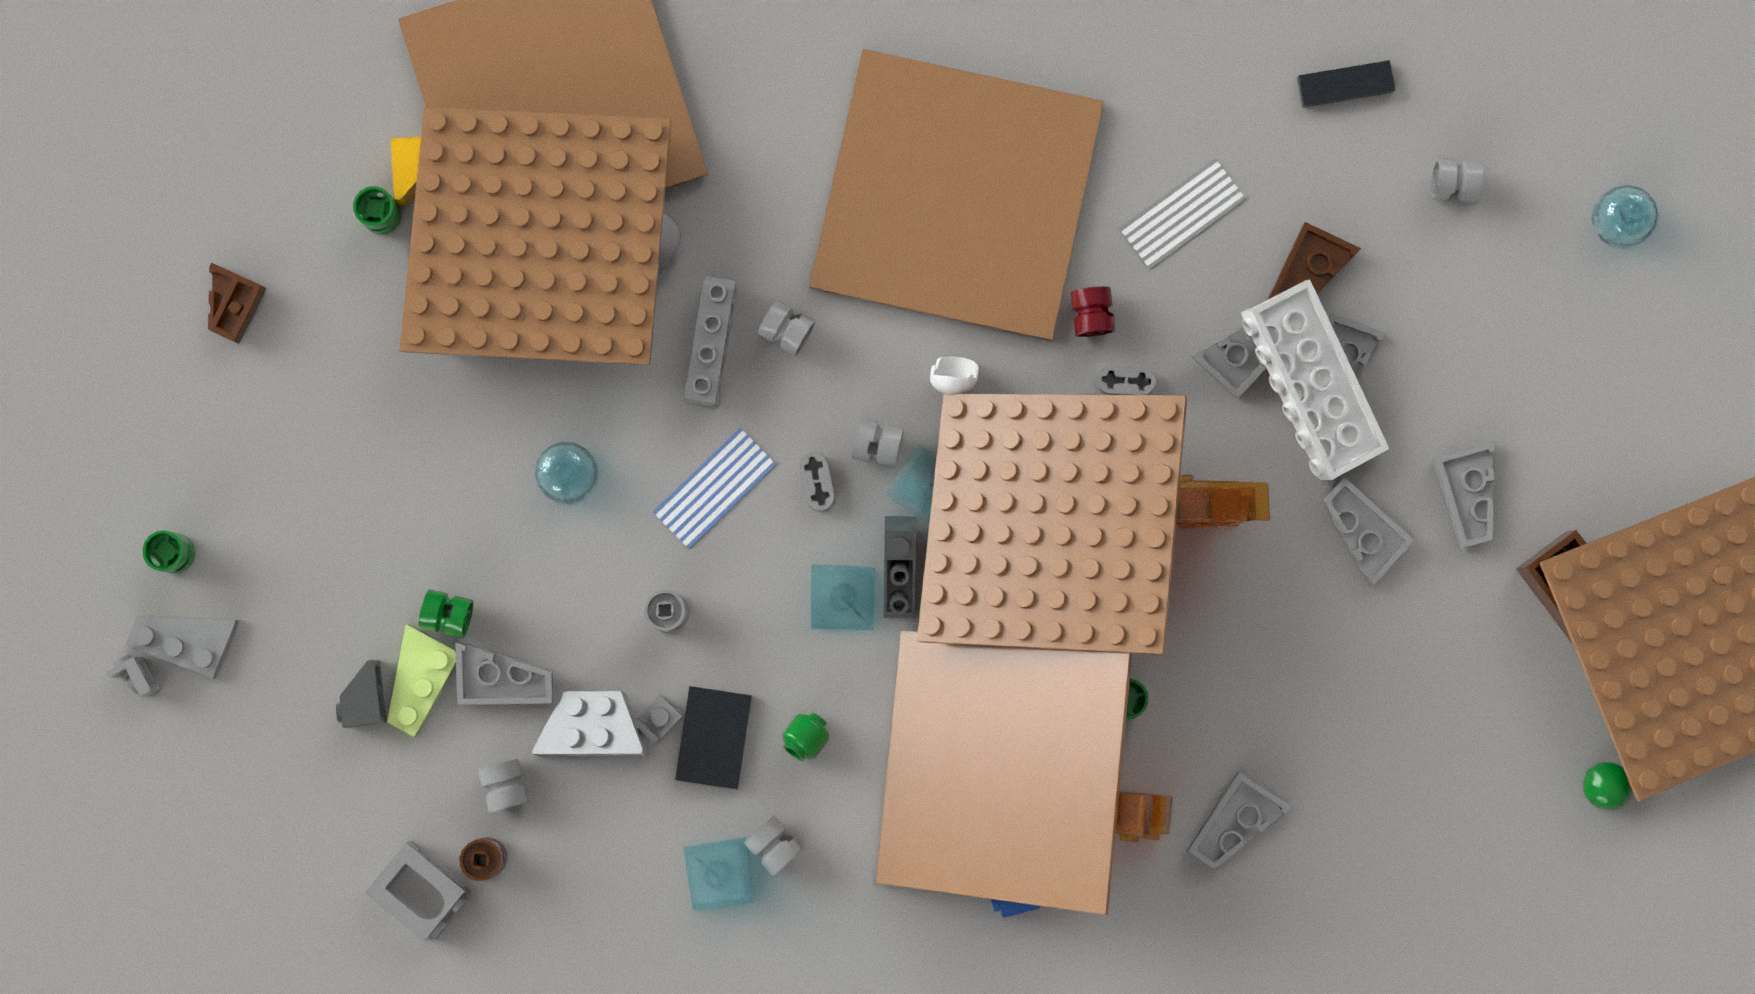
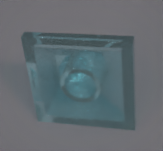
(915, 484)
(842, 597)
(719, 874)

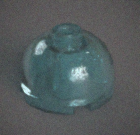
(1625, 216)
(580, 476)

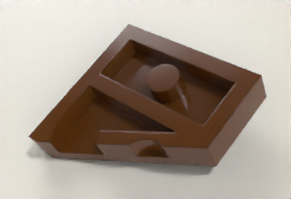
(232, 303)

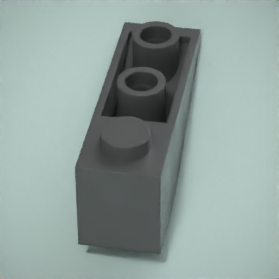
(899, 567)

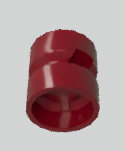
(1093, 311)

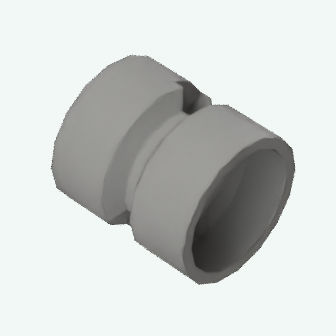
(1457, 180)
(785, 327)
(889, 443)
(666, 611)
(503, 785)
(773, 845)

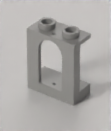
(452, 892)

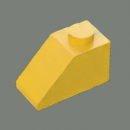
(405, 168)

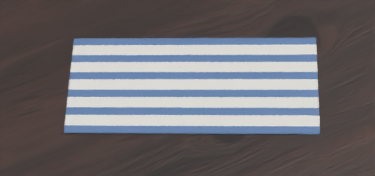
(714, 488)

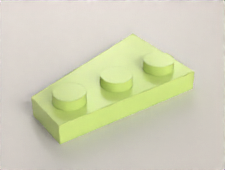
(419, 679)

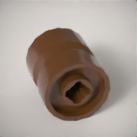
(483, 859)

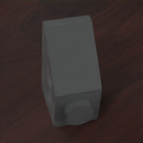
(363, 698)

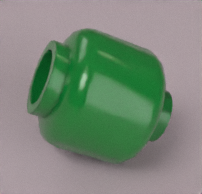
(805, 736)

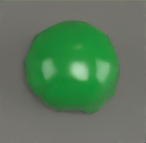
(1607, 786)

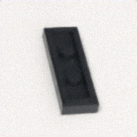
(1346, 83)

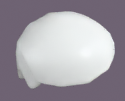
(954, 375)

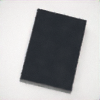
(713, 737)

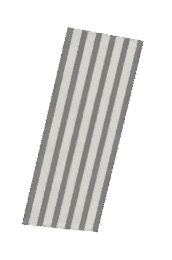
(1182, 213)

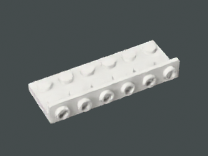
(1314, 381)

